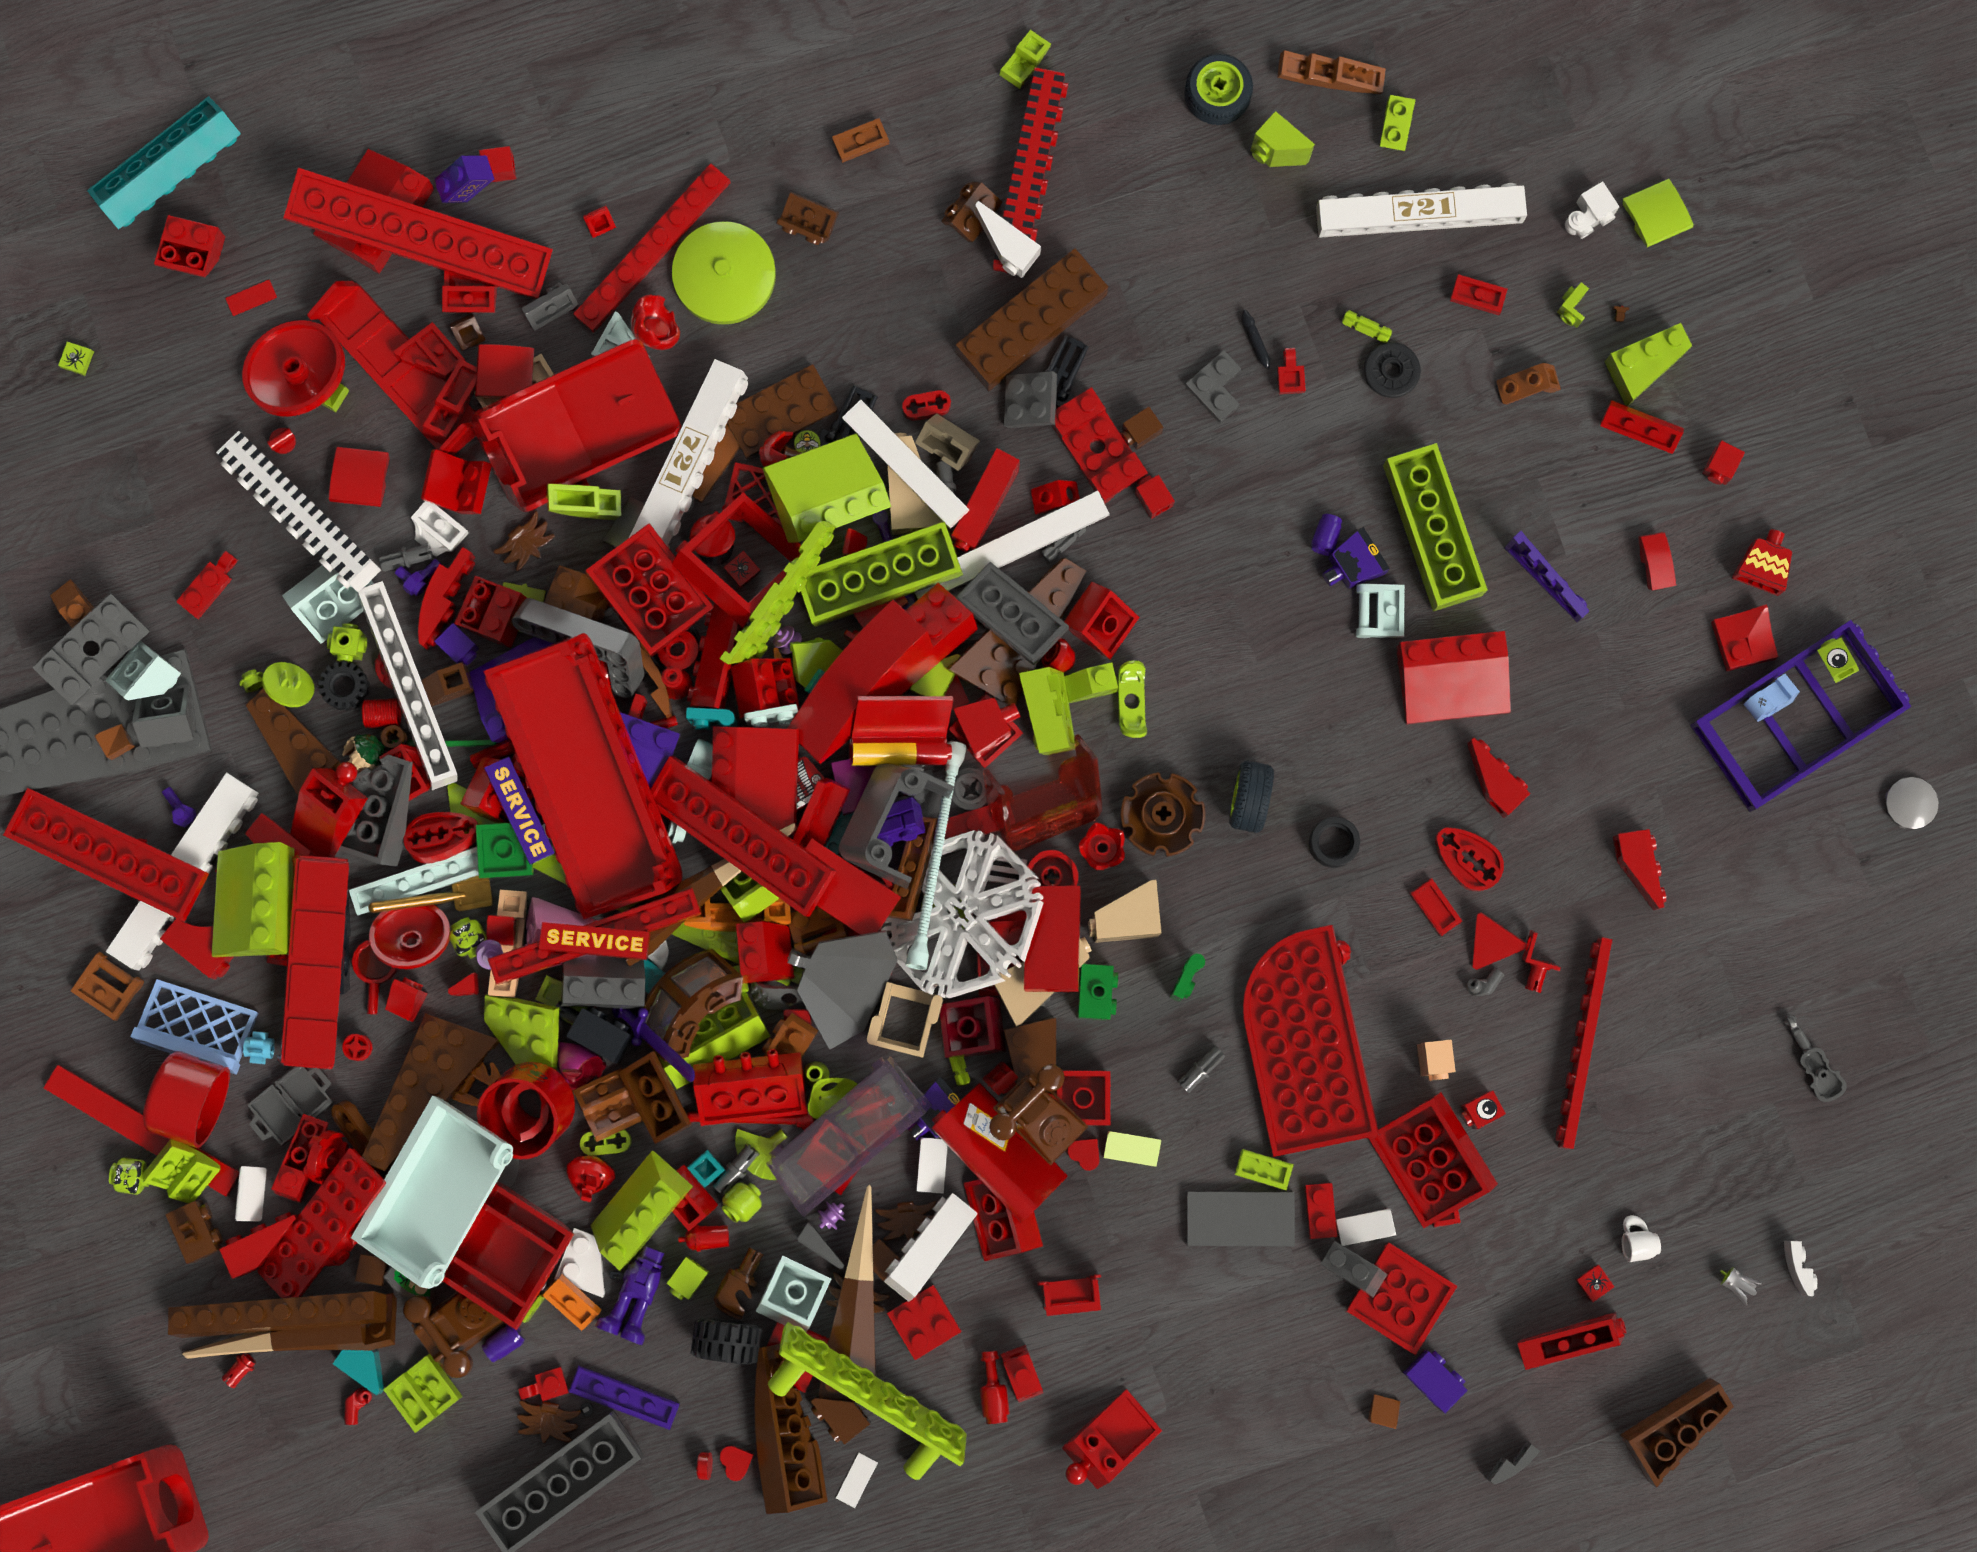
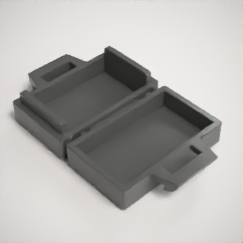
(281, 1111)

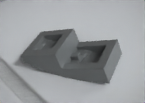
(1504, 1469)

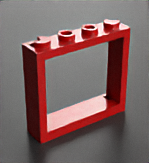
(709, 581)

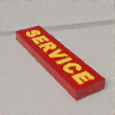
(594, 941)

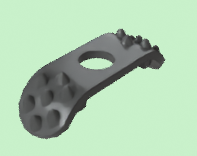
(770, 997)

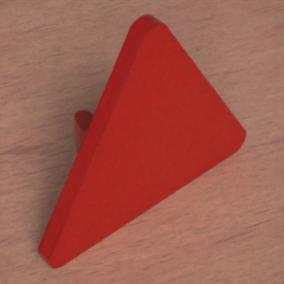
(1493, 942)

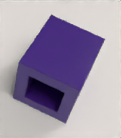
(457, 645)

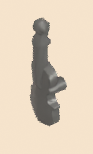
(1826, 1082)

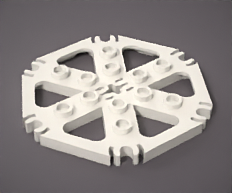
(977, 931)

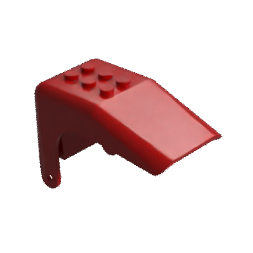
(575, 423)
(124, 1507)

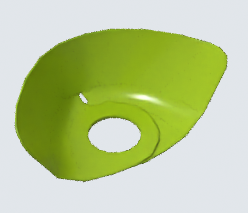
(828, 1098)

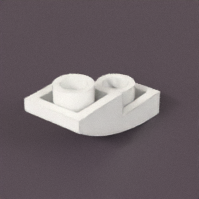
(1802, 1277)

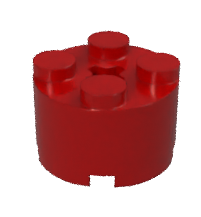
(1054, 862)

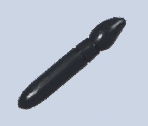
(1255, 337)

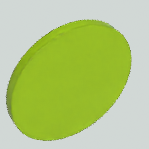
(288, 684)

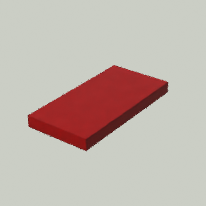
(853, 895)
(1055, 945)

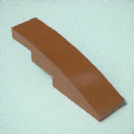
(1331, 73)

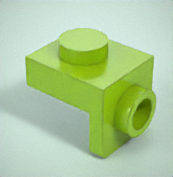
(1572, 297)

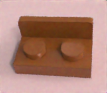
(791, 1036)

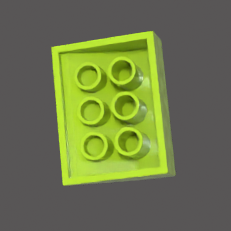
(825, 485)
(253, 900)

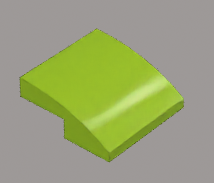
(1658, 213)
(181, 1171)
(422, 1393)

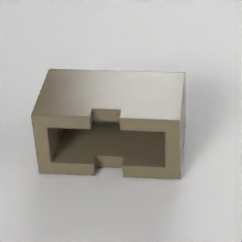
(947, 441)

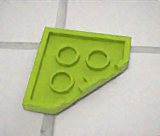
(524, 1028)

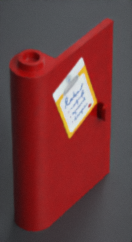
(1005, 1167)

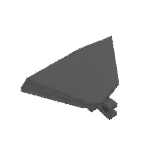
(844, 982)

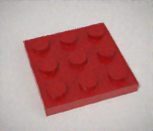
(1406, 1300)

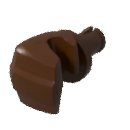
(735, 1281)

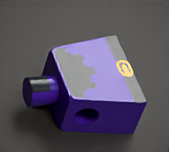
(1356, 561)
(941, 1098)

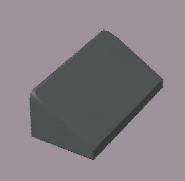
(625, 523)

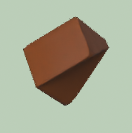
(114, 741)

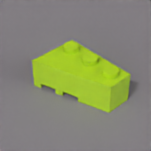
(1645, 361)

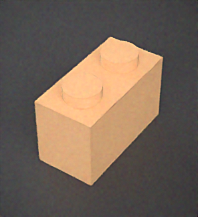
(1436, 1059)

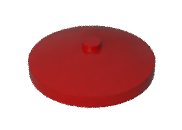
(293, 368)

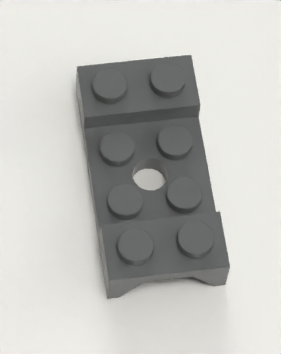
(74, 671)

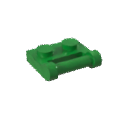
(1184, 984)

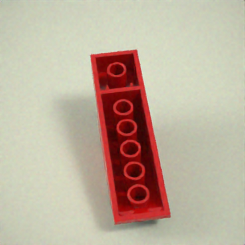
(881, 661)

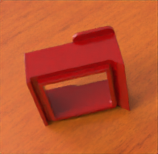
(1071, 1295)

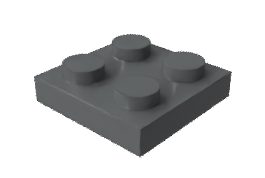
(1030, 399)

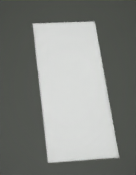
(856, 1480)

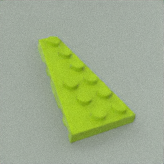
(778, 600)

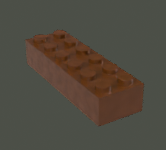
(1031, 319)

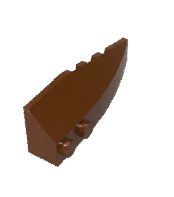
(785, 1449)

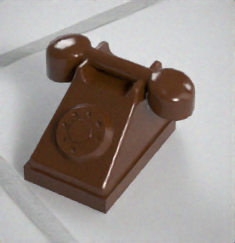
(1038, 1114)
(450, 1329)

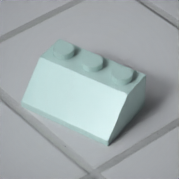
(323, 602)

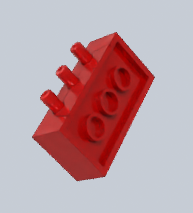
(750, 1088)

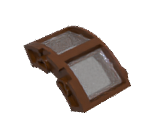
(687, 995)

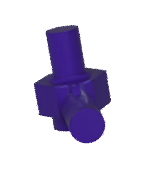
(415, 582)
(181, 813)

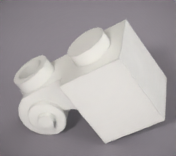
(1597, 208)

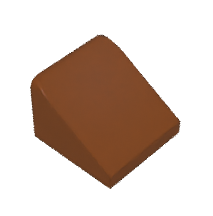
(1384, 1411)

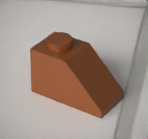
(71, 603)

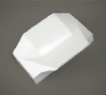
(437, 529)

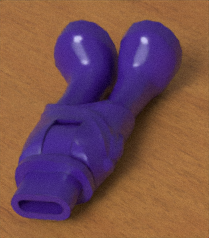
(640, 1282)

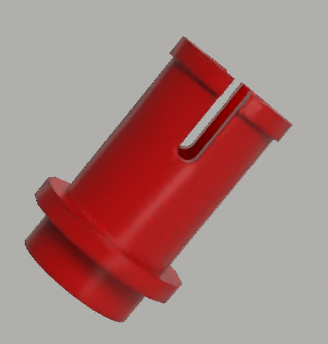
(239, 1369)

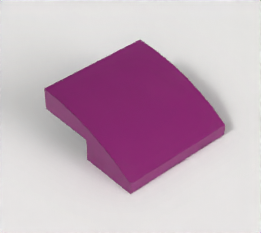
(854, 778)

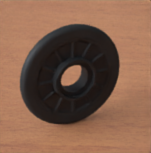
(1392, 354)

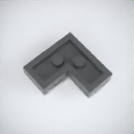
(1209, 389)

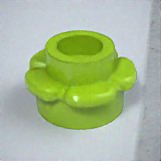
(251, 680)

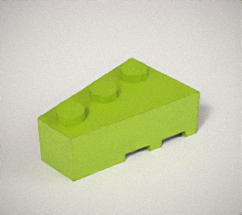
(1048, 710)

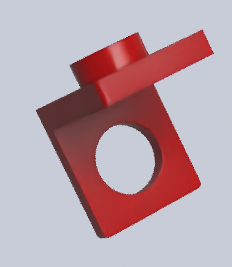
(1053, 495)

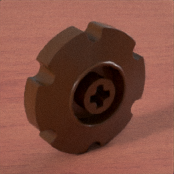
(1147, 829)

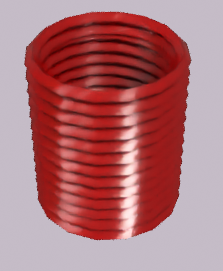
(381, 713)

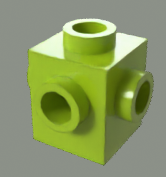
(353, 649)

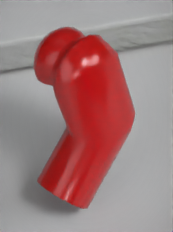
(355, 1402)

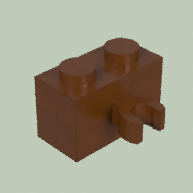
(195, 1231)

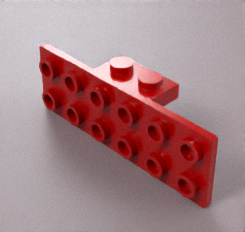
(323, 1227)

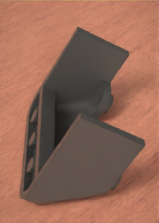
(860, 839)

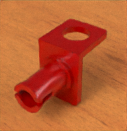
(1538, 968)

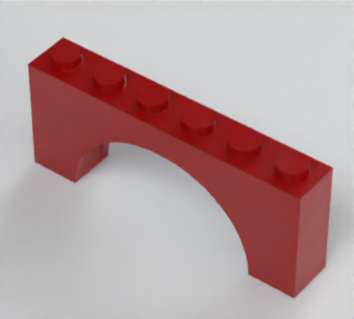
(196, 942)

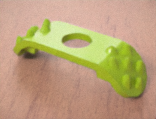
(1131, 681)

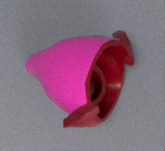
(579, 1064)

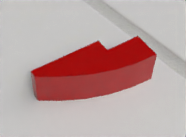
(451, 402)

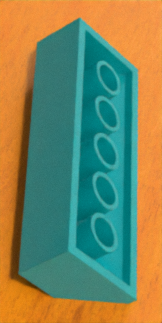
(164, 163)

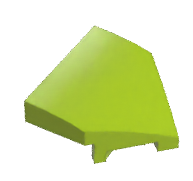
(811, 656)

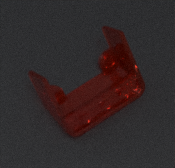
(1050, 807)

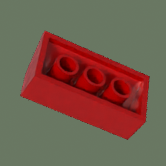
(711, 672)

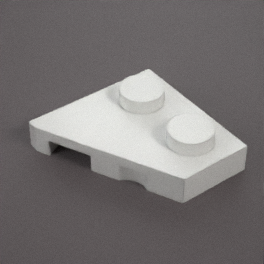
(583, 1263)

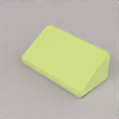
(1132, 1148)

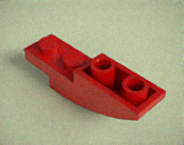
(436, 607)

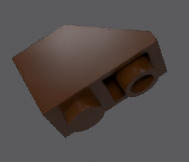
(448, 684)
(843, 1417)

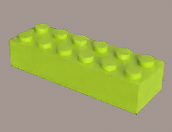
(1435, 527)
(880, 574)

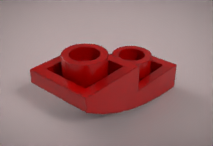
(1658, 561)

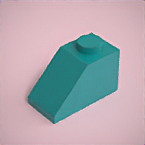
(363, 1368)

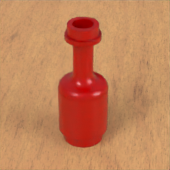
(993, 1395)

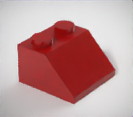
(1101, 620)
(764, 951)

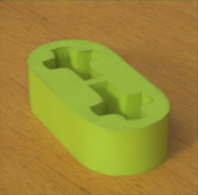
(606, 1148)

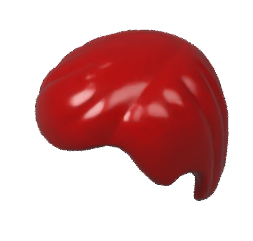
(654, 323)

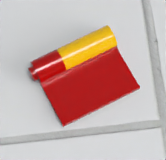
(900, 730)

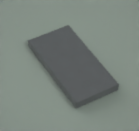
(1012, 613)
(1241, 1219)

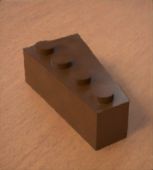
(290, 740)
(1031, 1047)
(1675, 1429)

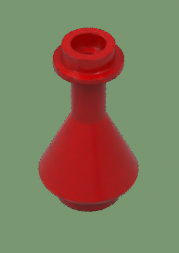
(676, 682)

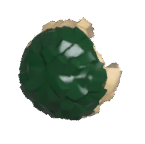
(364, 751)

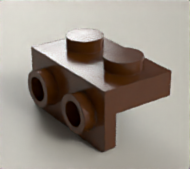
(962, 213)
(808, 219)

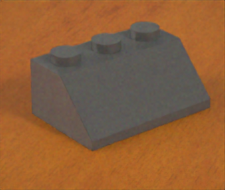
(602, 983)

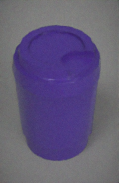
(1326, 534)
(502, 1343)

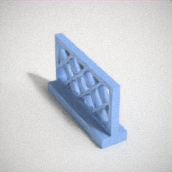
(170, 1043)

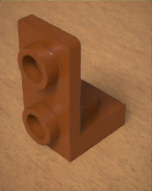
(1528, 382)

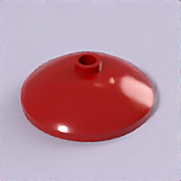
(397, 929)

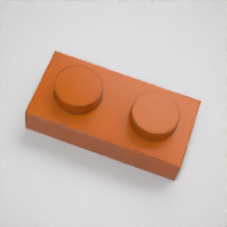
(571, 1302)

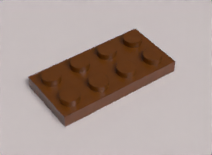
(781, 407)

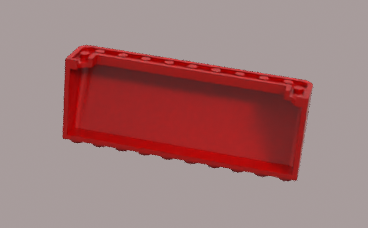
(584, 776)

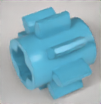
(259, 1047)

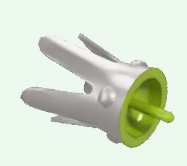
(1735, 1280)

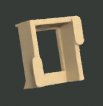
(877, 1022)

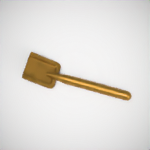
(466, 894)

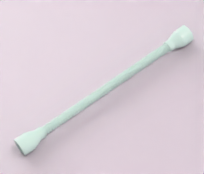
(918, 953)

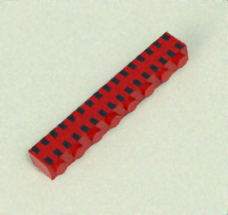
(1033, 153)

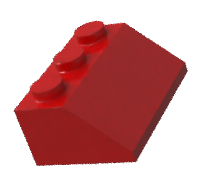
(997, 1227)

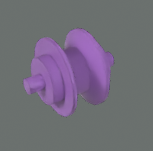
(785, 637)
(486, 950)
(831, 1215)

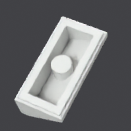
(932, 1165)
(250, 1193)

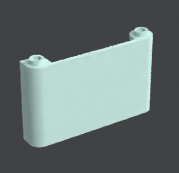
(433, 1193)

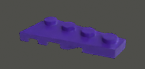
(1537, 566)

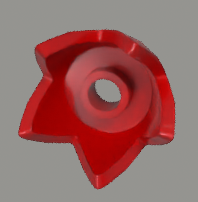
(772, 446)
(1111, 837)

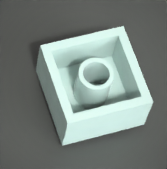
(793, 1294)

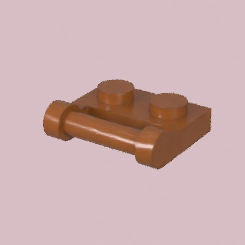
(819, 921)
(103, 994)

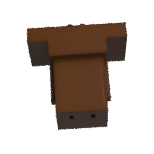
(1620, 312)

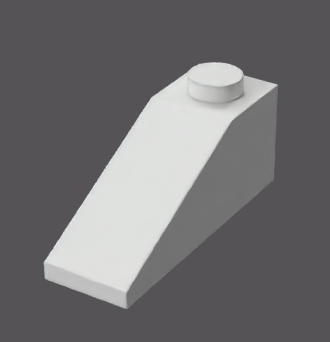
(1012, 247)

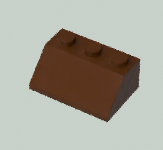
(655, 1098)

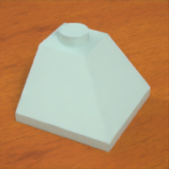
(142, 674)

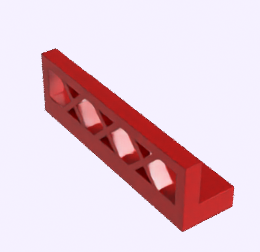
(821, 812)

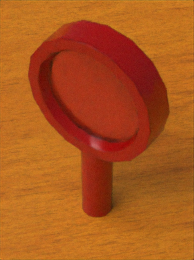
(371, 971)

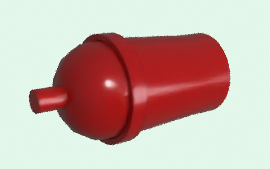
(706, 1237)

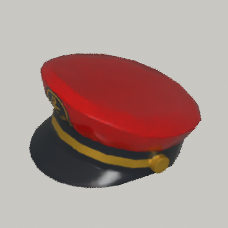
(719, 545)

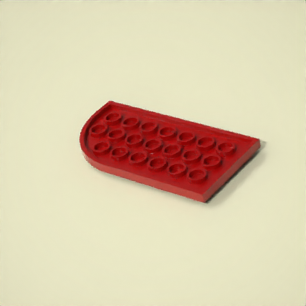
(1306, 1046)

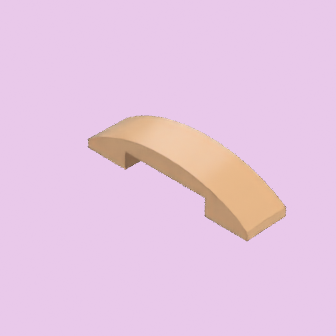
(511, 905)

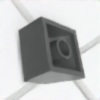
(165, 717)

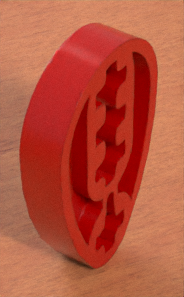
(435, 824)
(1481, 850)

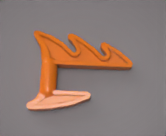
(482, 1075)

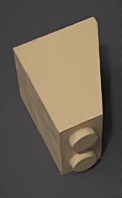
(1128, 917)

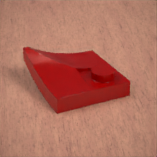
(1745, 638)

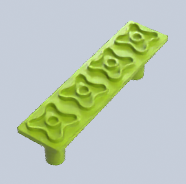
(880, 1397)

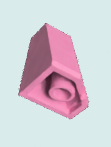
(544, 911)

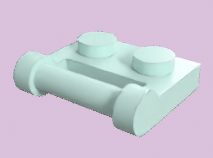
(1389, 611)

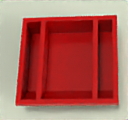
(507, 1255)

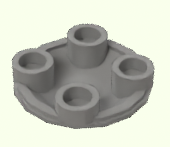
(1911, 803)

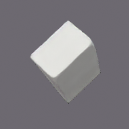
(1366, 1227)

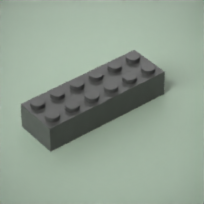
(559, 1484)

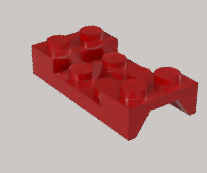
(1086, 421)

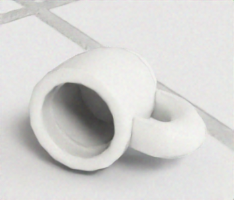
(1640, 1244)

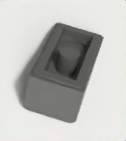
(815, 1242)

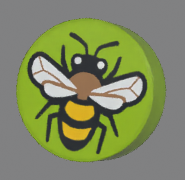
(806, 441)

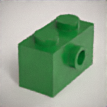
(1096, 992)

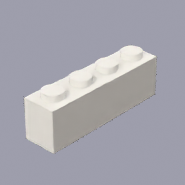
(930, 1247)

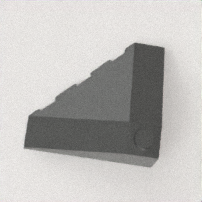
(383, 819)

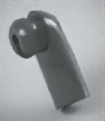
(1486, 986)

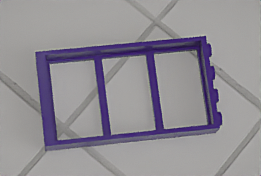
(1881, 676)

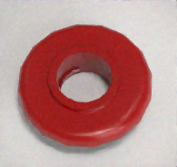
(684, 660)

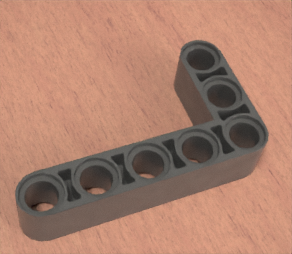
(611, 645)

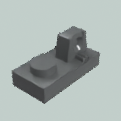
(551, 306)

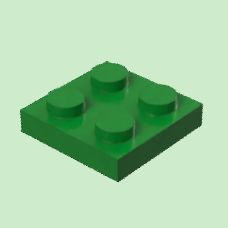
(500, 852)

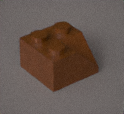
(576, 594)

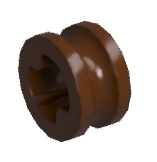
(392, 729)

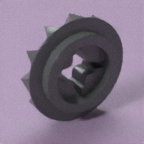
(968, 777)

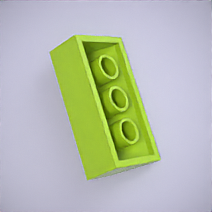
(724, 1034)
(638, 1210)

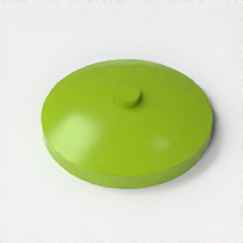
(723, 272)

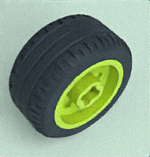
(1218, 89)
(1251, 796)

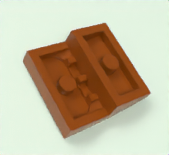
(607, 1105)

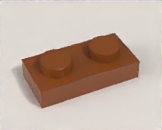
(860, 140)

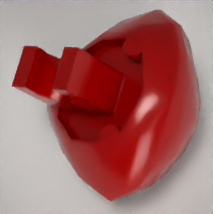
(589, 1175)

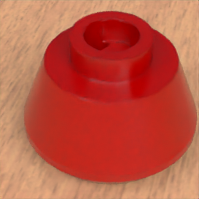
(1059, 656)

